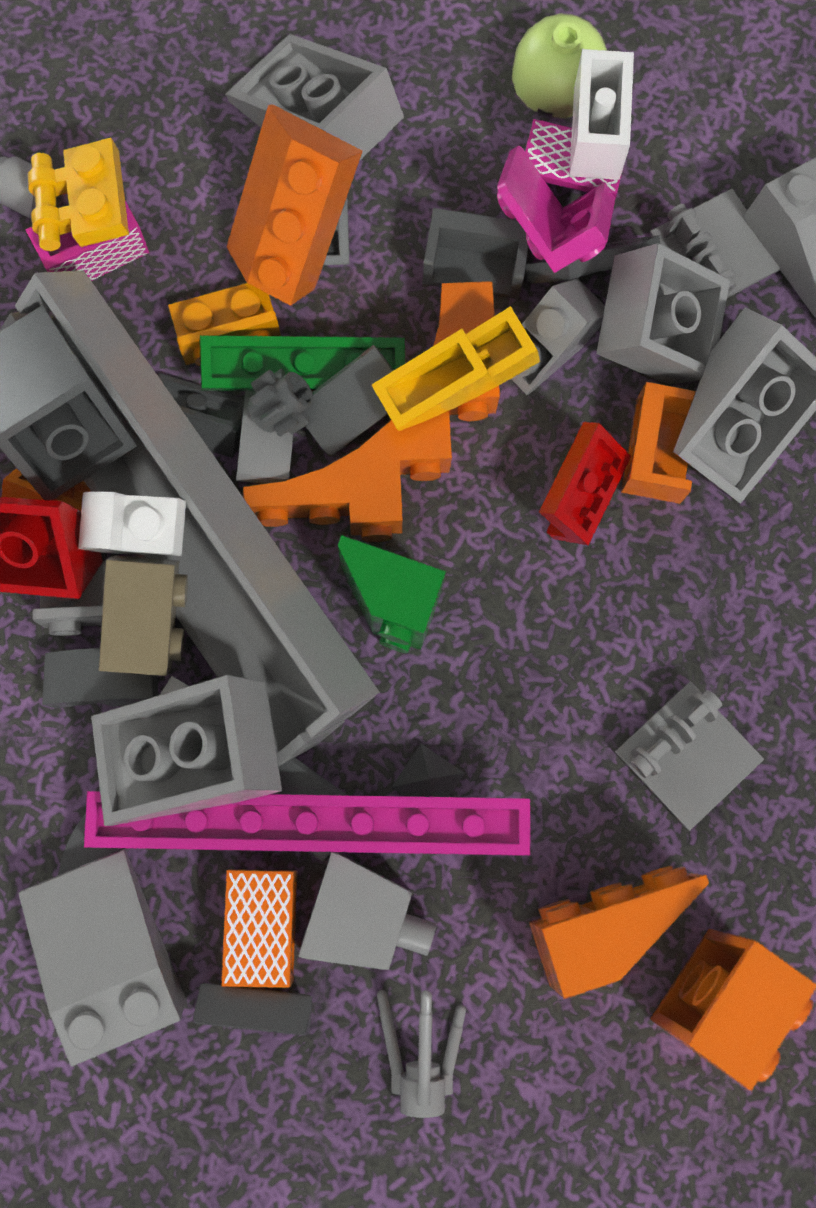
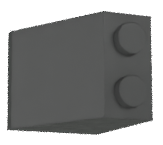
(51, 409)

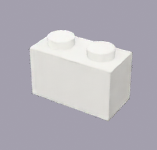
(601, 114)

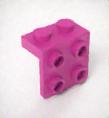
(552, 230)

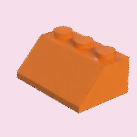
(290, 205)

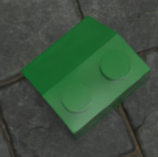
(392, 592)

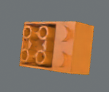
(606, 937)

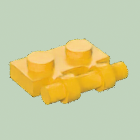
(94, 195)

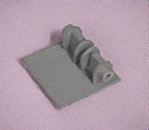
(718, 240)
(689, 755)

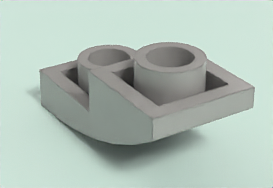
(262, 454)

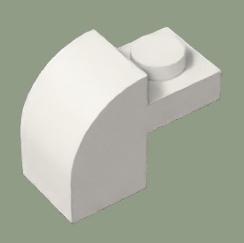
(131, 524)

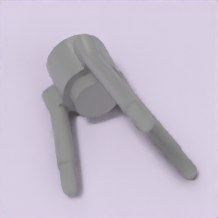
(422, 1085)

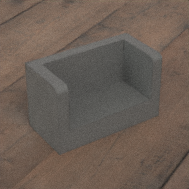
(475, 250)

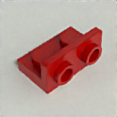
(584, 485)

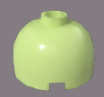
(549, 62)

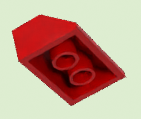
(42, 549)

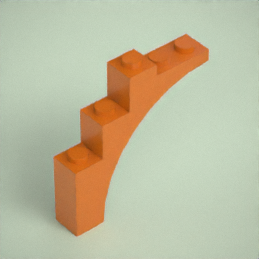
(369, 478)

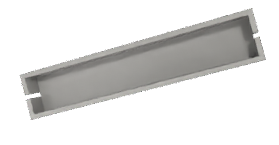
(242, 593)

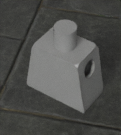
(362, 918)

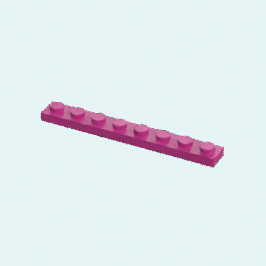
(329, 825)

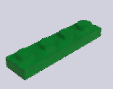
(237, 361)

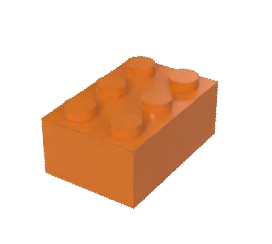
(735, 1006)

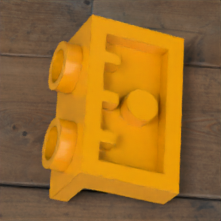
(227, 312)

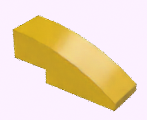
(457, 370)

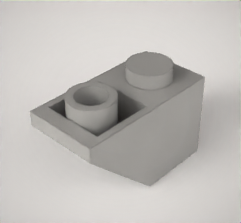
(559, 329)

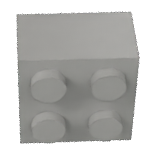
(662, 314)

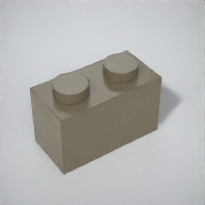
(141, 615)

